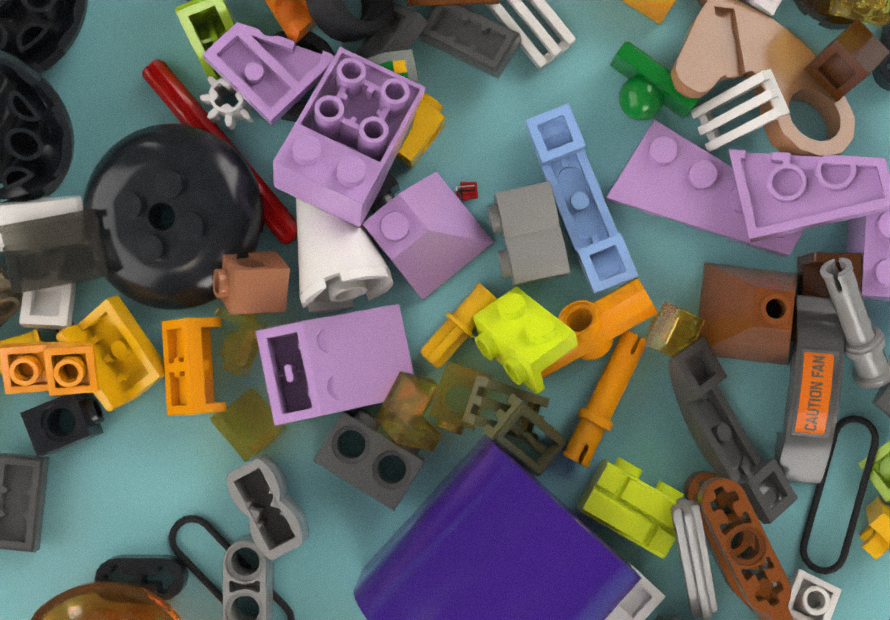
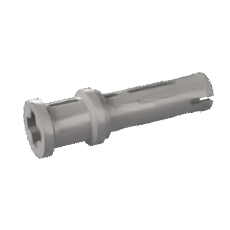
(862, 341)

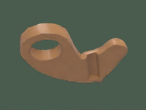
(738, 42)

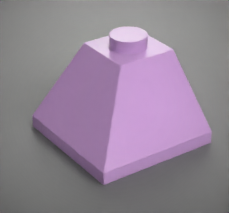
(427, 234)

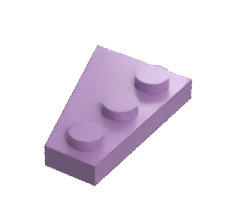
(799, 193)

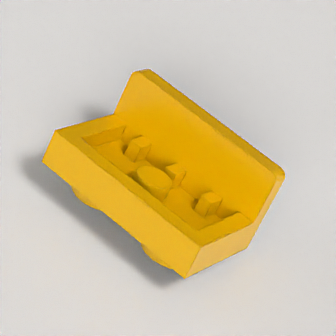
(123, 353)

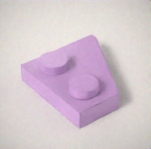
(266, 69)

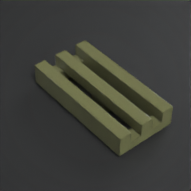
(476, 399)
(508, 421)

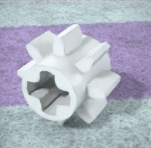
(218, 90)

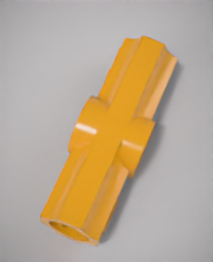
(602, 321)

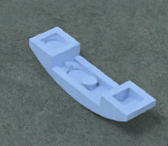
(579, 199)

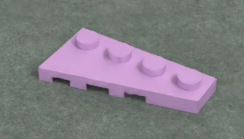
(689, 186)

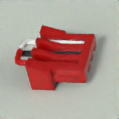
(468, 190)

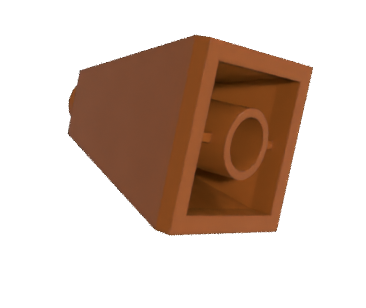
(747, 312)

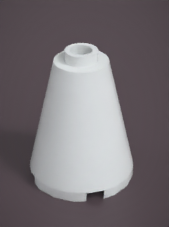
(336, 262)

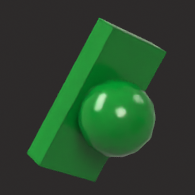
(647, 86)

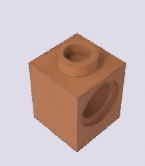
(252, 283)

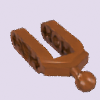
(754, 590)

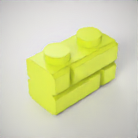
(631, 506)

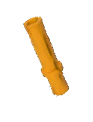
(605, 398)

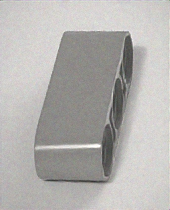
(247, 582)

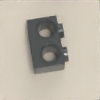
(364, 469)

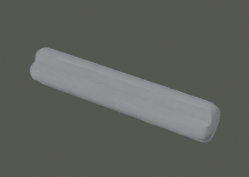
(694, 558)

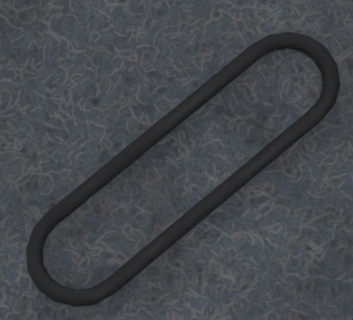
(857, 505)
(188, 563)

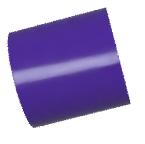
(493, 550)

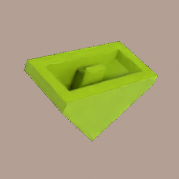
(204, 24)

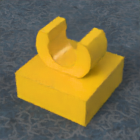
(877, 533)

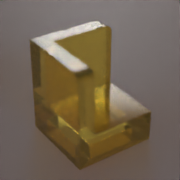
(405, 410)
(248, 425)

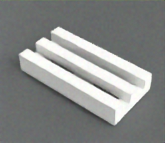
(552, 20)
(710, 125)

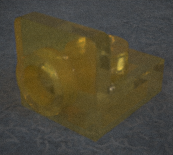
(673, 329)
(240, 347)

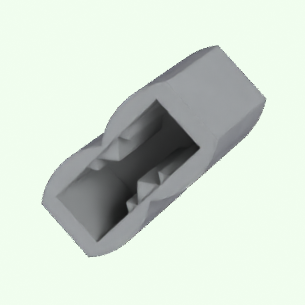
(529, 234)
(274, 517)

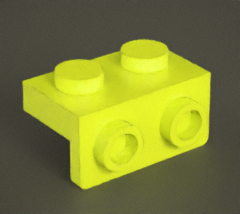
(522, 337)

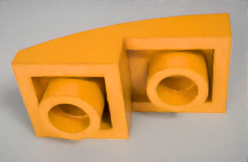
(49, 367)

